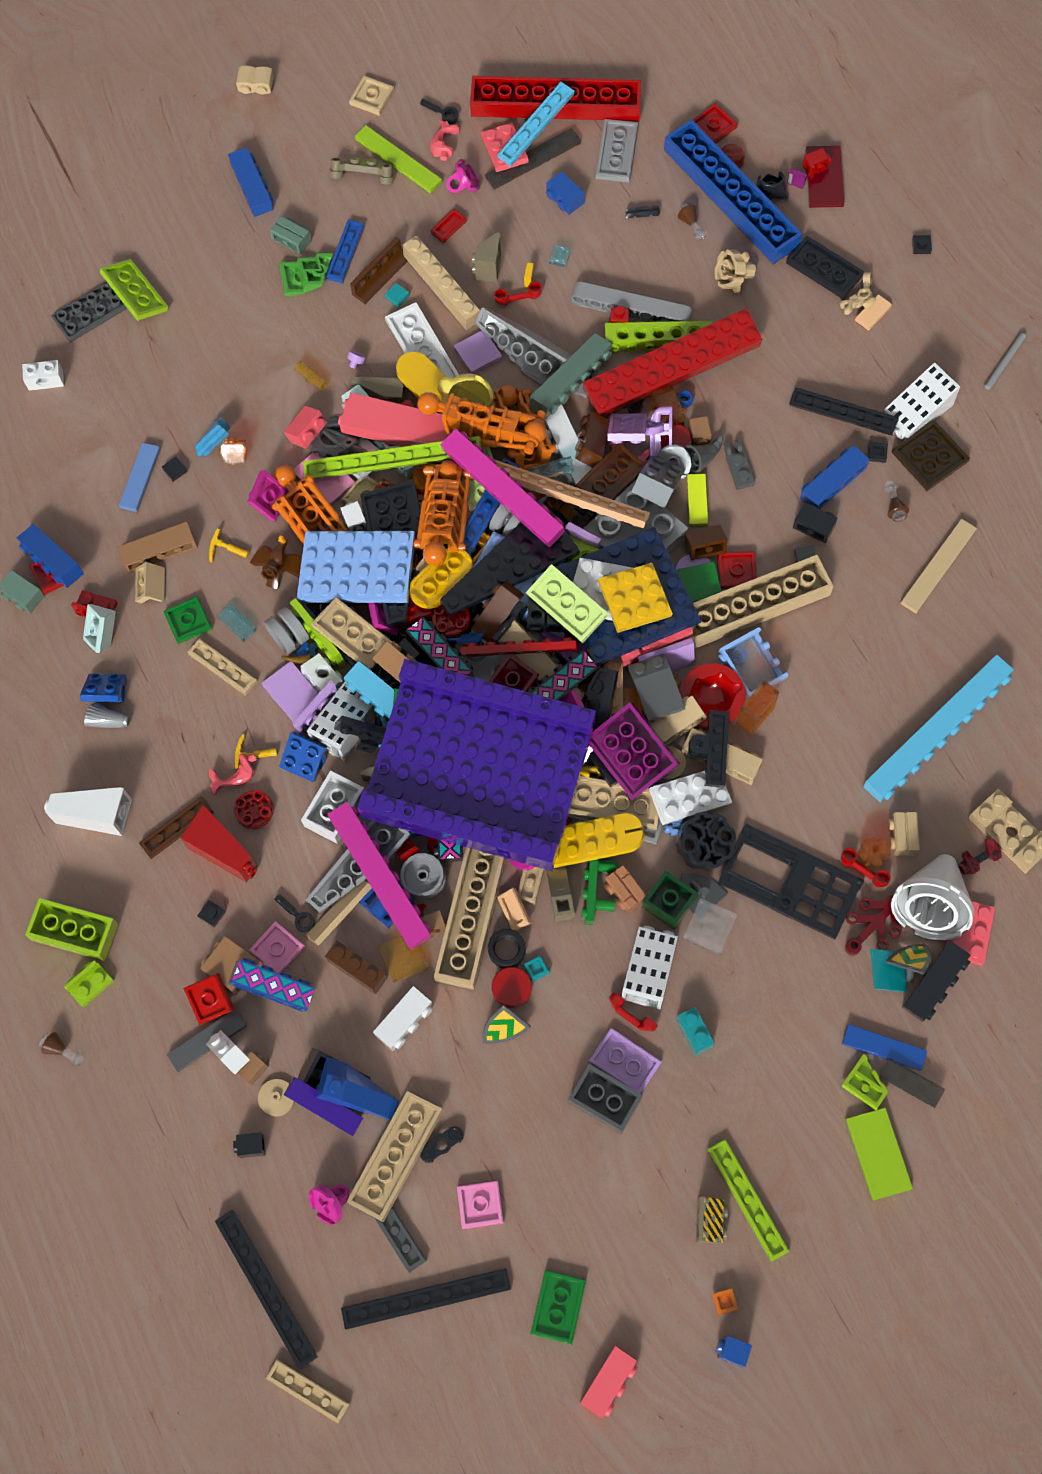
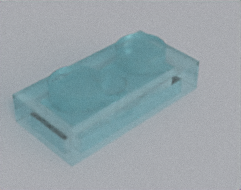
(236, 622)

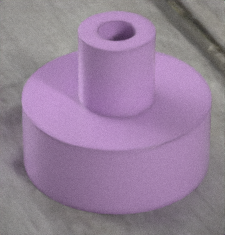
(356, 358)

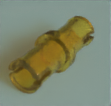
(311, 375)

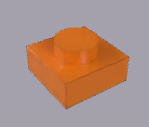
(724, 1301)

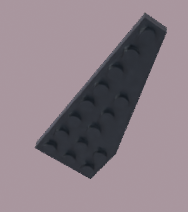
(393, 510)
(512, 560)

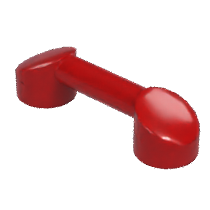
(534, 291)
(879, 879)
(645, 1025)

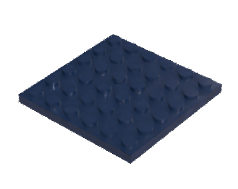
(633, 552)

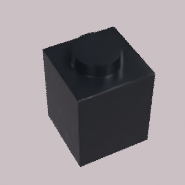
(249, 1145)

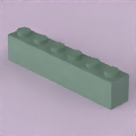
(571, 375)

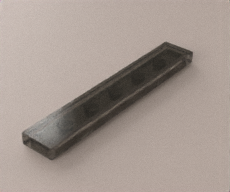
(536, 157)

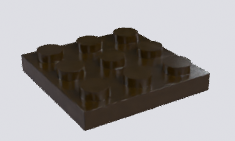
(930, 455)

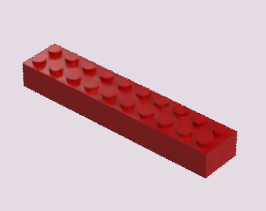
(523, 95)
(672, 363)

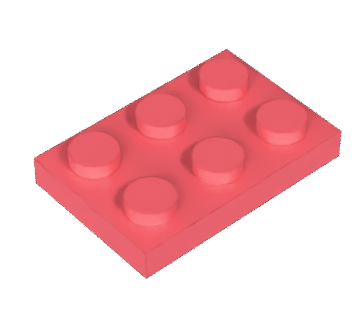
(494, 142)
(976, 939)

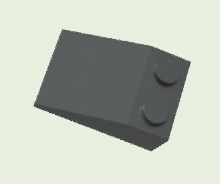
(656, 687)

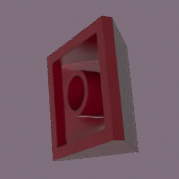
(514, 674)

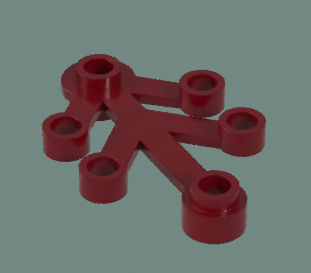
(876, 921)

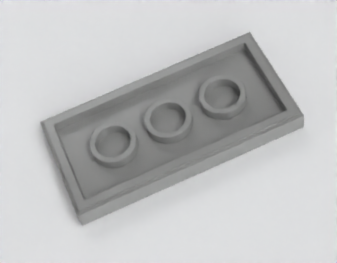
(616, 150)

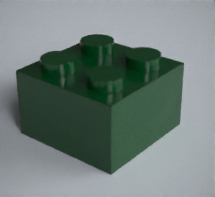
(669, 899)

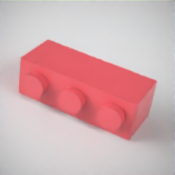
(609, 1382)

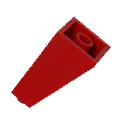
(214, 843)

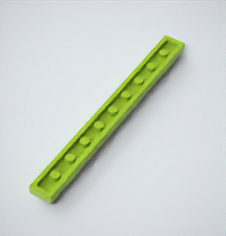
(378, 460)

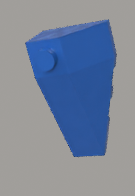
(353, 1090)

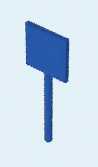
(468, 638)

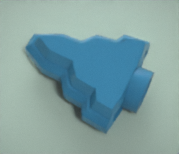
(212, 437)

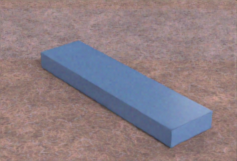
(139, 477)

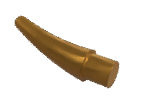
(297, 659)

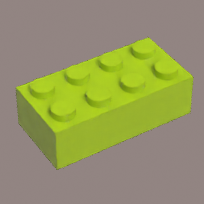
(71, 929)

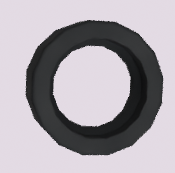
(505, 933)

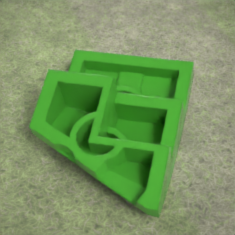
(304, 274)

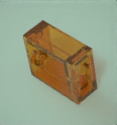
(758, 705)

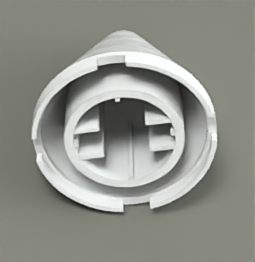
(934, 901)

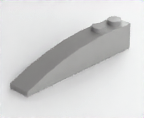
(530, 351)
(347, 874)

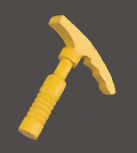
(230, 547)
(259, 753)

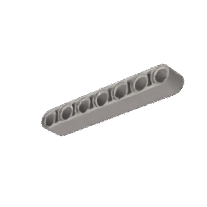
(639, 306)

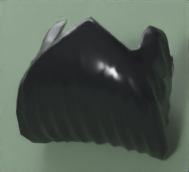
(773, 186)

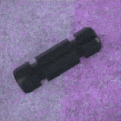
(642, 212)

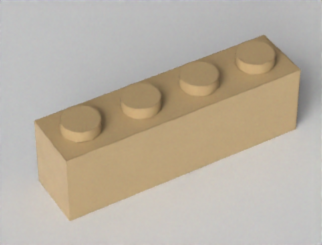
(677, 724)
(738, 762)

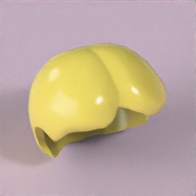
(466, 386)

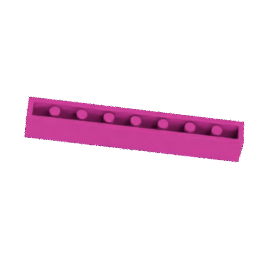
(503, 488)
(379, 875)

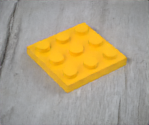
(634, 597)

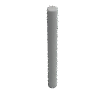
(1005, 361)

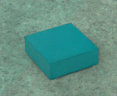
(397, 295)
(536, 968)

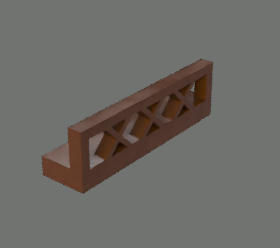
(378, 272)

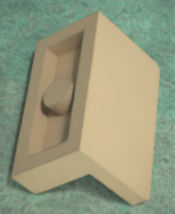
(149, 583)

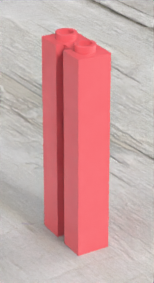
(389, 422)

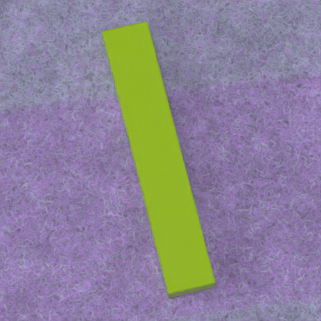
(398, 159)
(748, 1200)

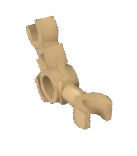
(863, 297)

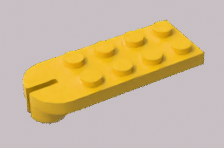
(600, 839)

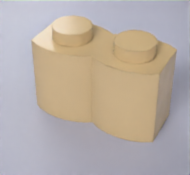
(255, 80)

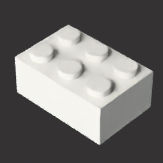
(331, 795)

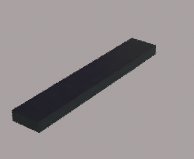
(844, 411)

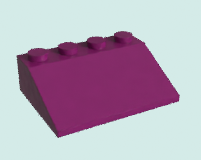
(632, 751)

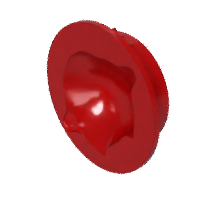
(714, 689)

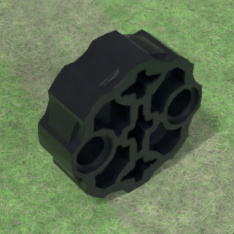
(716, 847)

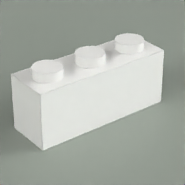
(403, 1019)

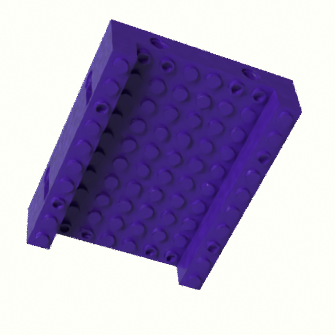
(478, 765)

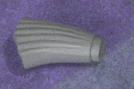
(100, 716)

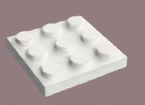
(587, 578)

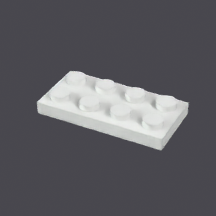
(686, 797)

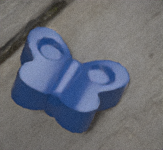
(307, 649)

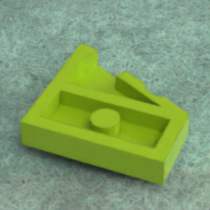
(865, 1084)

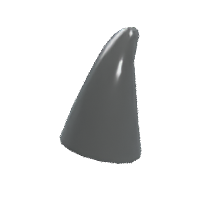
(704, 454)

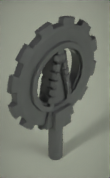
(341, 442)

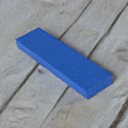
(345, 251)
(884, 1047)

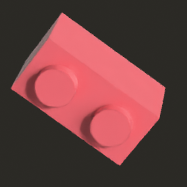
(305, 427)

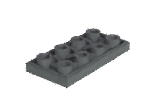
(88, 312)

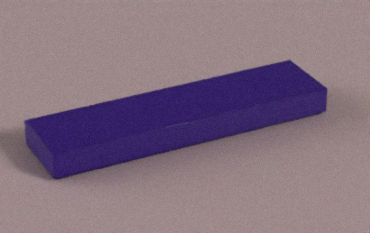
(331, 1112)

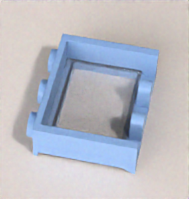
(752, 661)

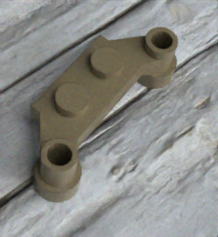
(365, 166)

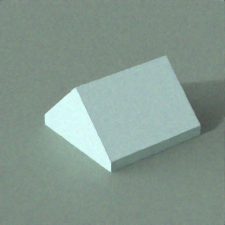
(98, 627)

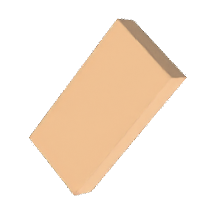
(873, 314)
(514, 909)

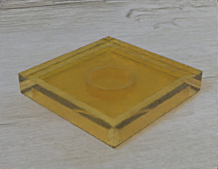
(401, 960)

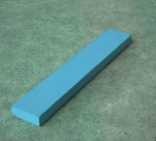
(535, 124)

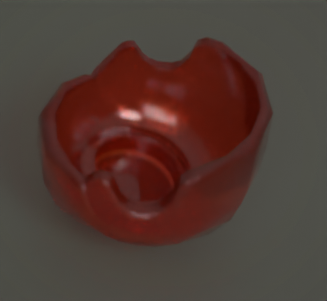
(735, 153)

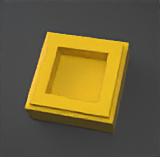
(529, 273)

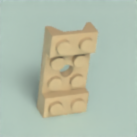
(995, 817)

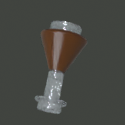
(688, 214)
(897, 509)
(53, 1045)

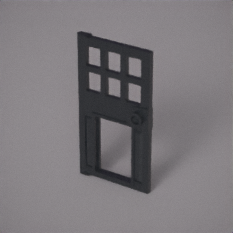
(795, 883)

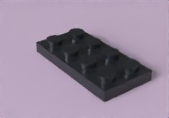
(825, 267)

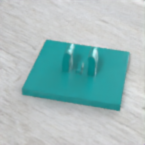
(886, 975)

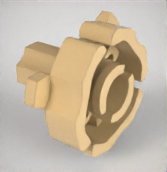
(734, 269)

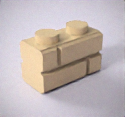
(904, 834)

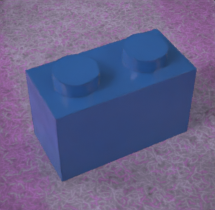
(565, 193)
(733, 1351)

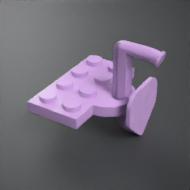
(636, 426)

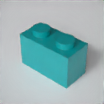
(695, 1031)

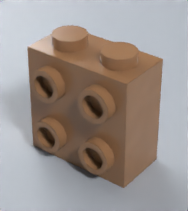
(223, 961)

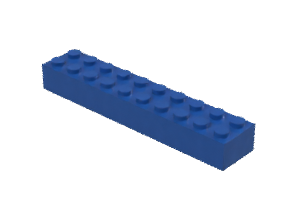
(732, 191)

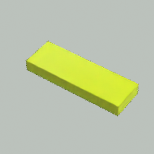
(697, 500)

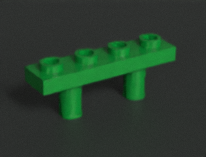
(589, 893)

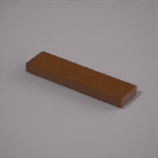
(173, 829)

